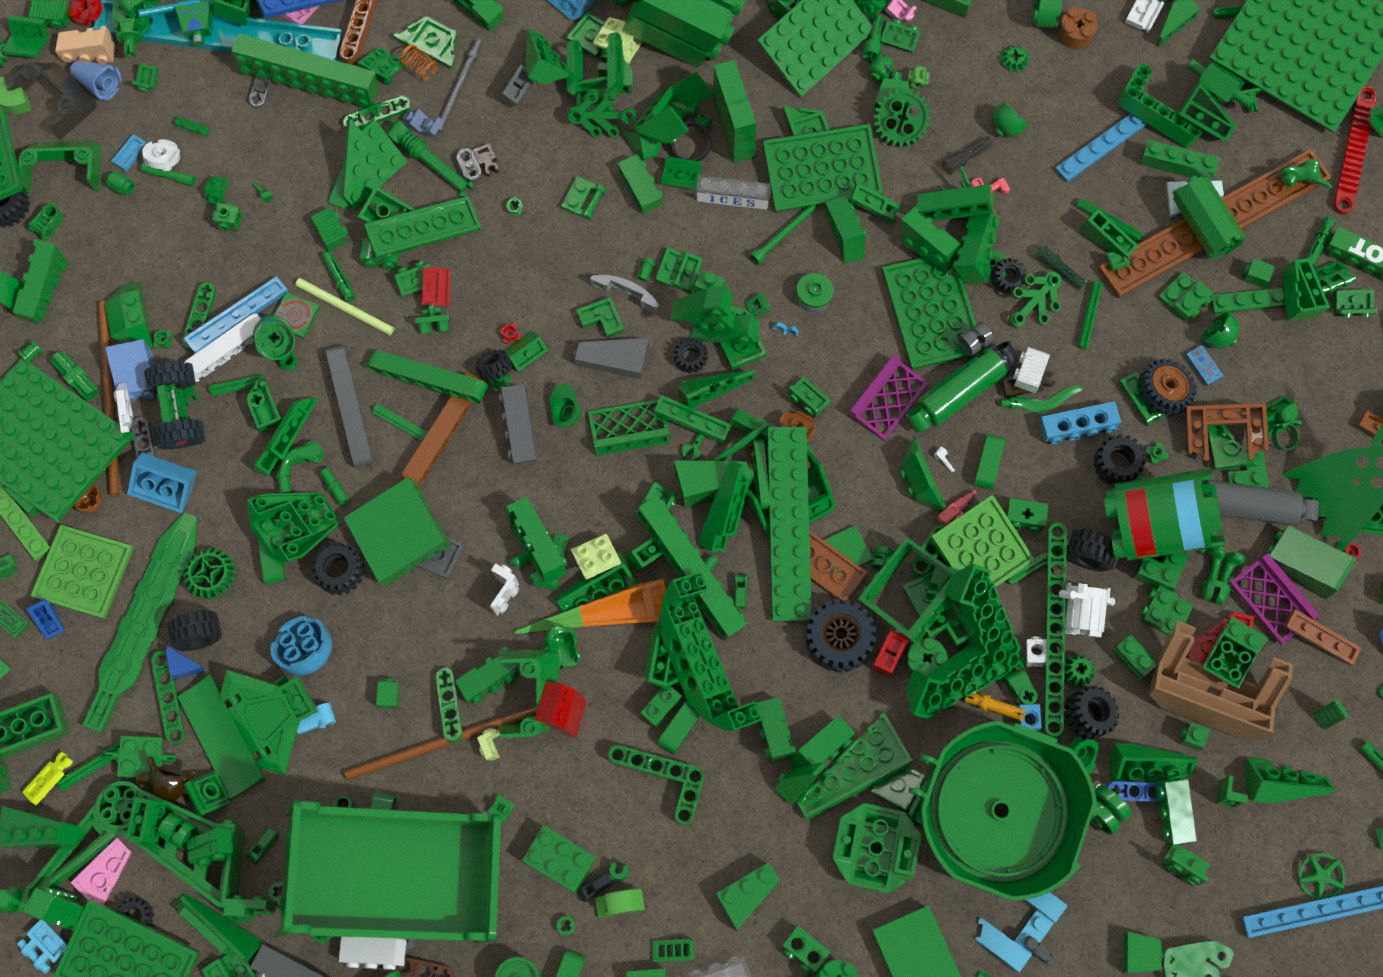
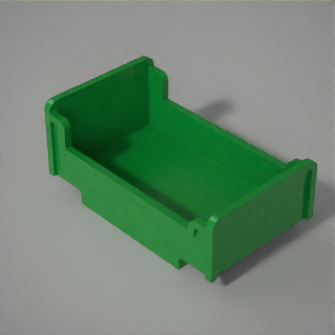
(390, 874)

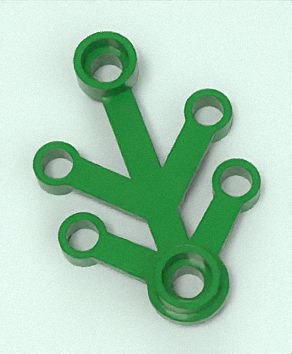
(600, 115)
(1038, 298)

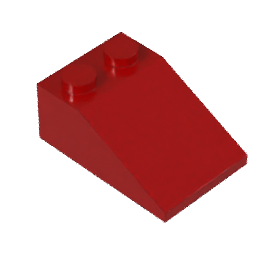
(561, 708)

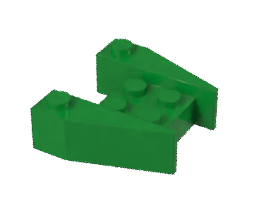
(712, 318)

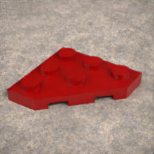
(1202, 645)

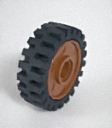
(1167, 386)

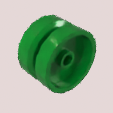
(1110, 810)
(518, 968)

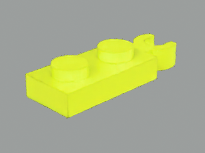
(47, 778)

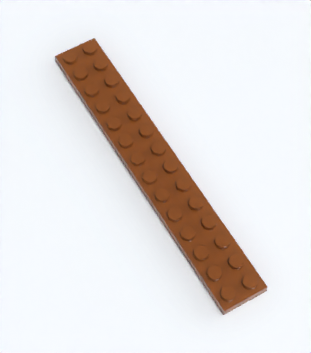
(1180, 243)

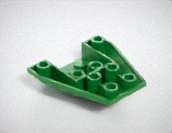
(291, 523)

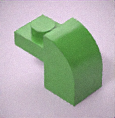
(13, 101)
(619, 903)

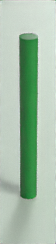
(742, 442)

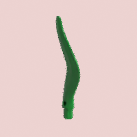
(1040, 406)

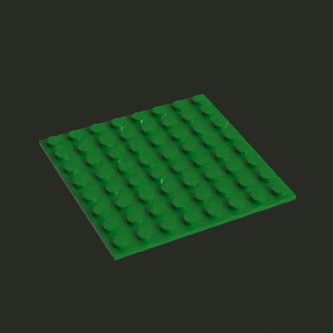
(1306, 52)

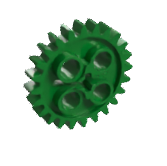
(918, 121)

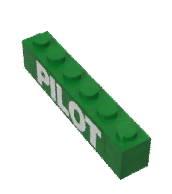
(1356, 251)

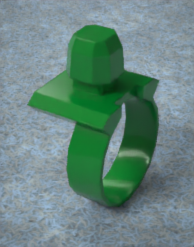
(1285, 418)

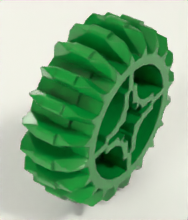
(203, 559)

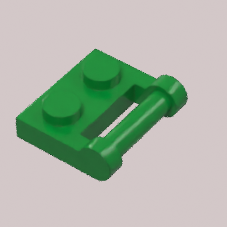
(577, 196)

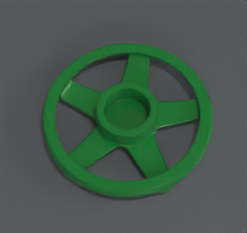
(1322, 876)

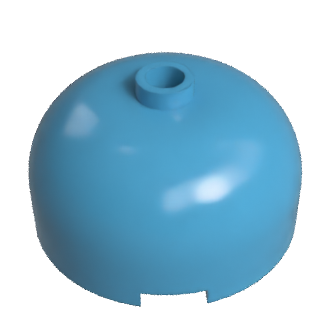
(302, 646)

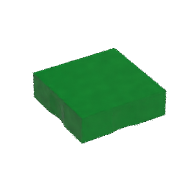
(734, 111)
(397, 531)

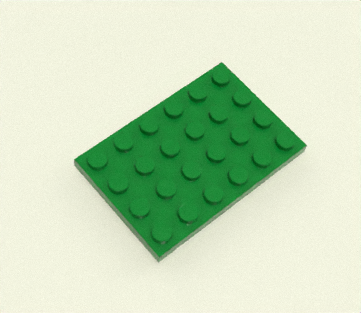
(813, 40)
(821, 166)
(929, 310)
(120, 946)

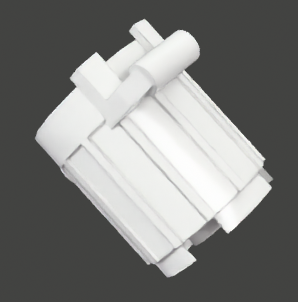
(1086, 609)

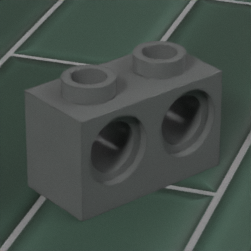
(514, 86)

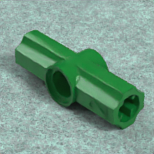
(74, 375)

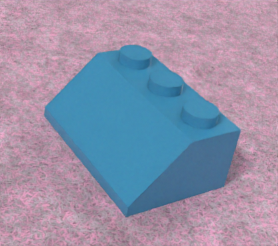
(161, 482)

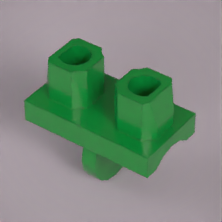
(424, 322)

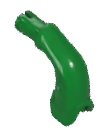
(311, 453)

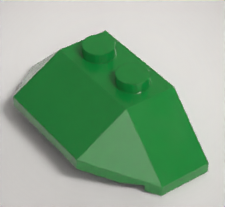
(128, 315)
(919, 479)
(658, 666)

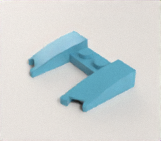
(1014, 952)

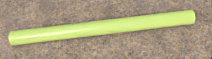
(344, 306)

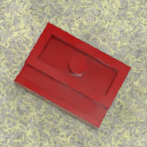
(436, 286)

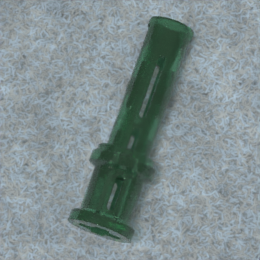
(1054, 262)

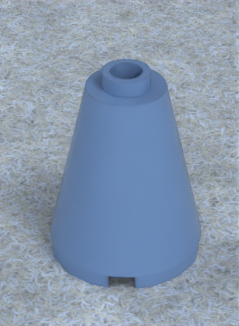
(97, 78)

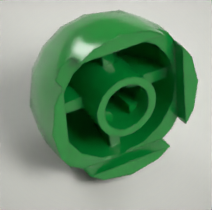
(1007, 121)
(1224, 331)

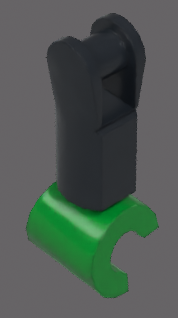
(604, 881)

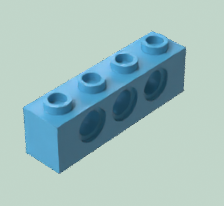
(1106, 412)

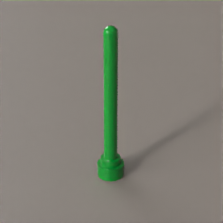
(758, 255)

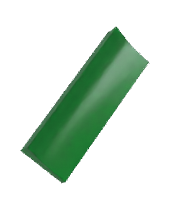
(221, 738)

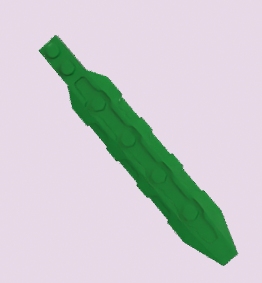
(142, 622)

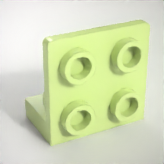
(630, 43)
(595, 556)

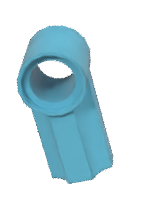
(317, 720)

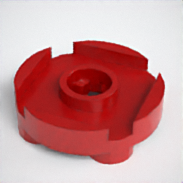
(82, 15)

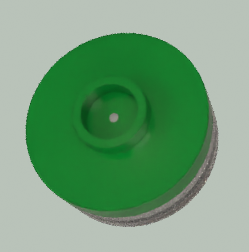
(814, 292)

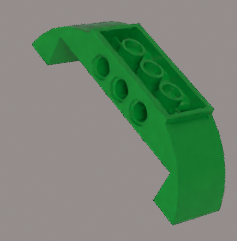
(697, 659)

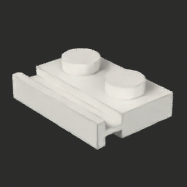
(1144, 14)

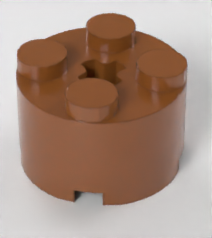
(1078, 28)

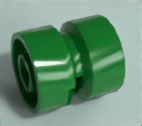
(176, 830)

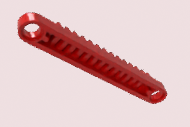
(1354, 152)

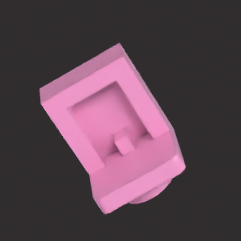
(900, 11)

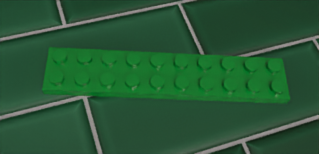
(789, 524)

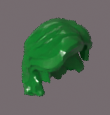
(563, 642)

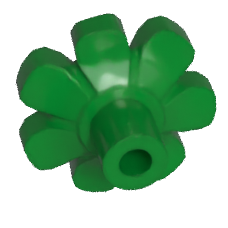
(500, 382)

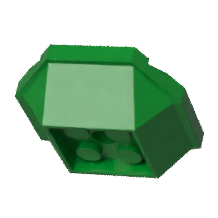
(898, 845)

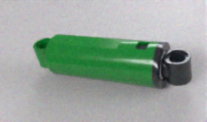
(962, 386)

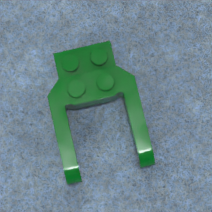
(613, 82)

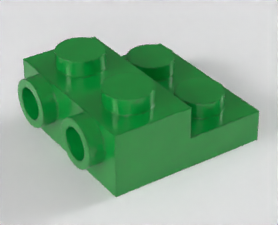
(1186, 296)
(1165, 610)

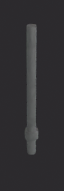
(471, 57)

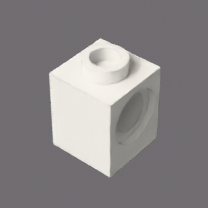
(1035, 660)

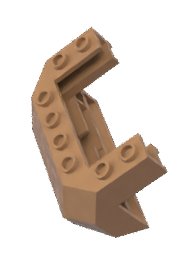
(1200, 696)

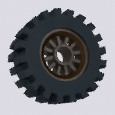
(840, 657)

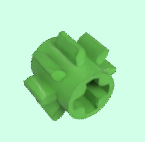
(918, 77)

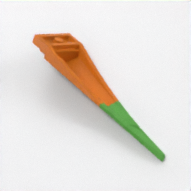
(631, 605)

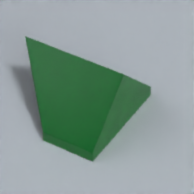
(644, 146)

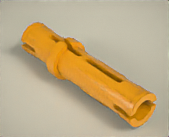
(987, 702)

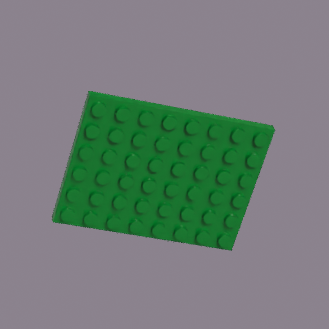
(52, 441)

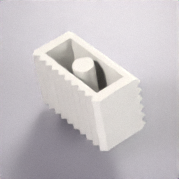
(1031, 370)

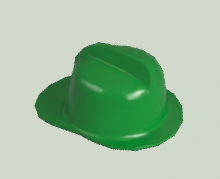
(564, 406)
(1086, 751)

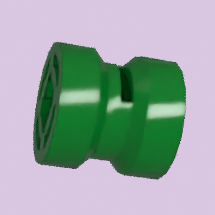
(882, 554)

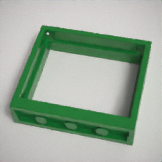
(883, 576)

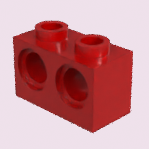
(890, 653)

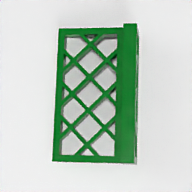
(615, 443)

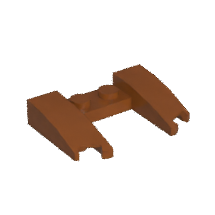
(1252, 415)

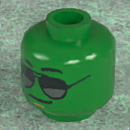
(881, 68)

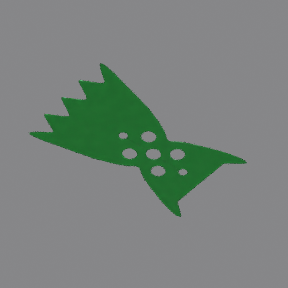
(1340, 501)

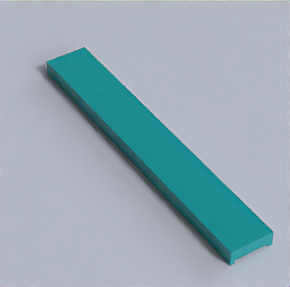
(168, 31)

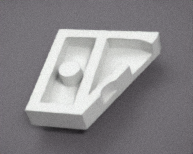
(124, 407)

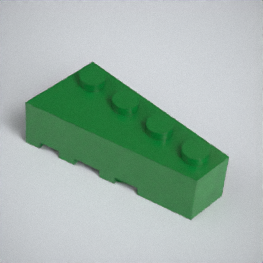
(39, 282)
(535, 540)

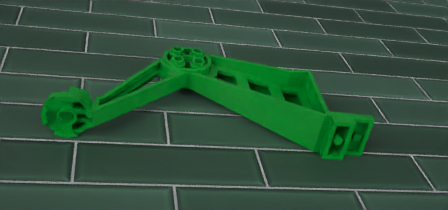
(107, 823)

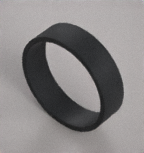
(690, 123)

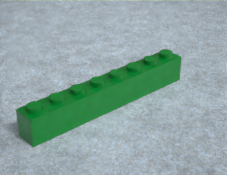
(686, 561)

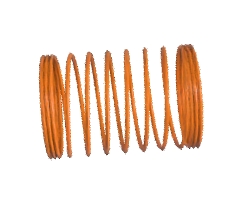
(423, 73)

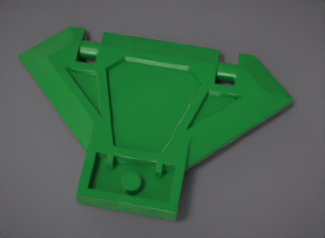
(268, 715)

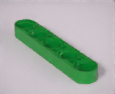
(166, 708)

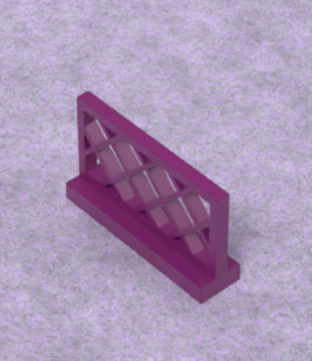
(877, 385)
(1283, 585)

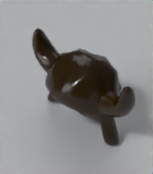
(164, 783)

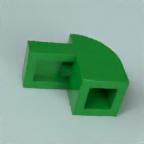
(627, 76)

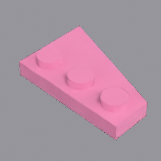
(103, 872)

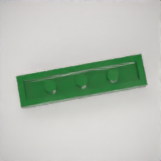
(1248, 300)
(692, 419)

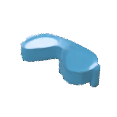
(786, 328)

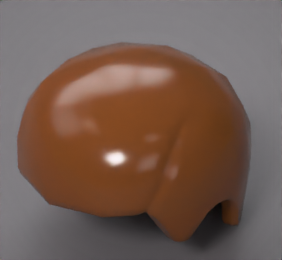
(91, 495)

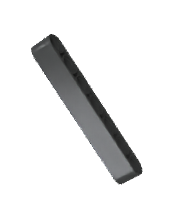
(349, 406)

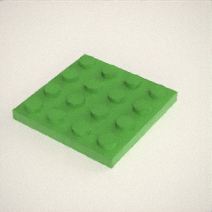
(985, 539)
(82, 571)

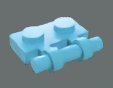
(48, 941)

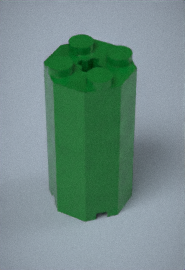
(1208, 217)

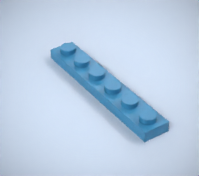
(1100, 147)
(235, 314)

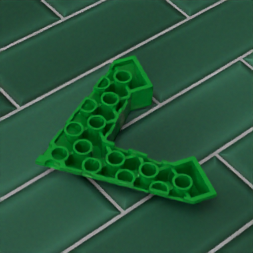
(988, 658)

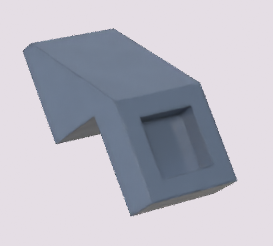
(420, 123)

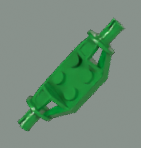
(125, 26)

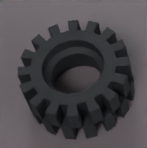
(999, 278)
(694, 345)
(493, 365)
(141, 905)

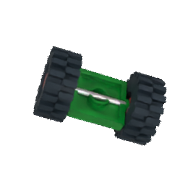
(169, 382)

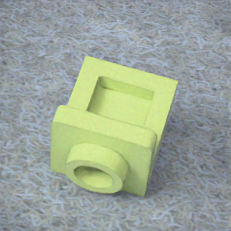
(487, 745)

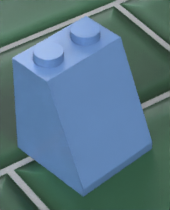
(128, 366)

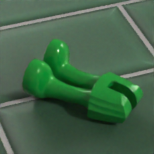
(1231, 561)

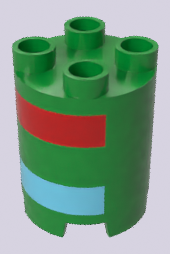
(1164, 515)

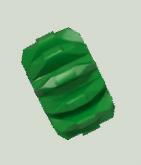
(1082, 678)

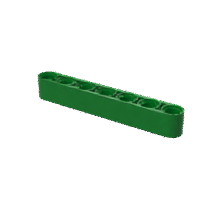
(427, 376)

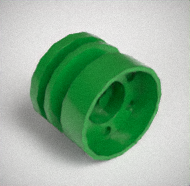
(278, 347)

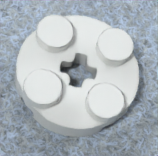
(154, 159)

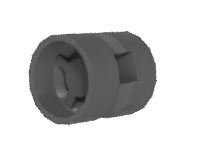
(977, 337)

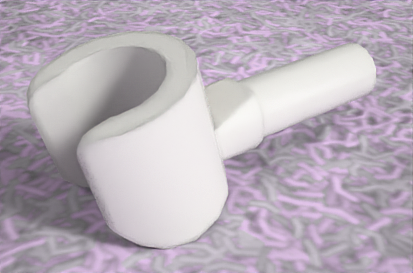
(940, 455)

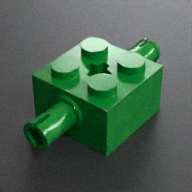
(1221, 82)

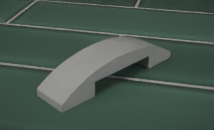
(605, 282)

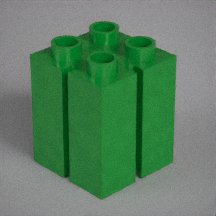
(684, 27)

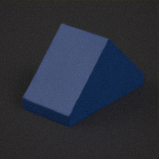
(46, 618)
(181, 666)

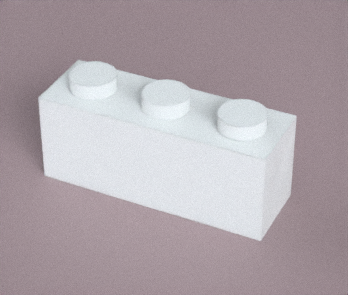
(372, 952)

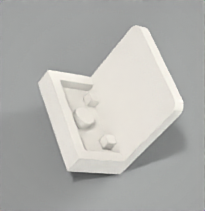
(509, 589)

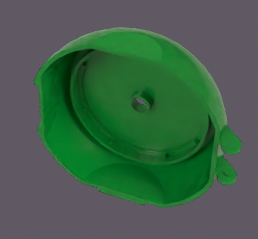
(1045, 800)

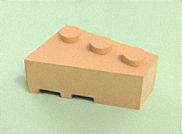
(86, 46)

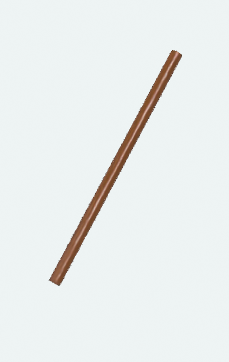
(108, 391)
(437, 743)

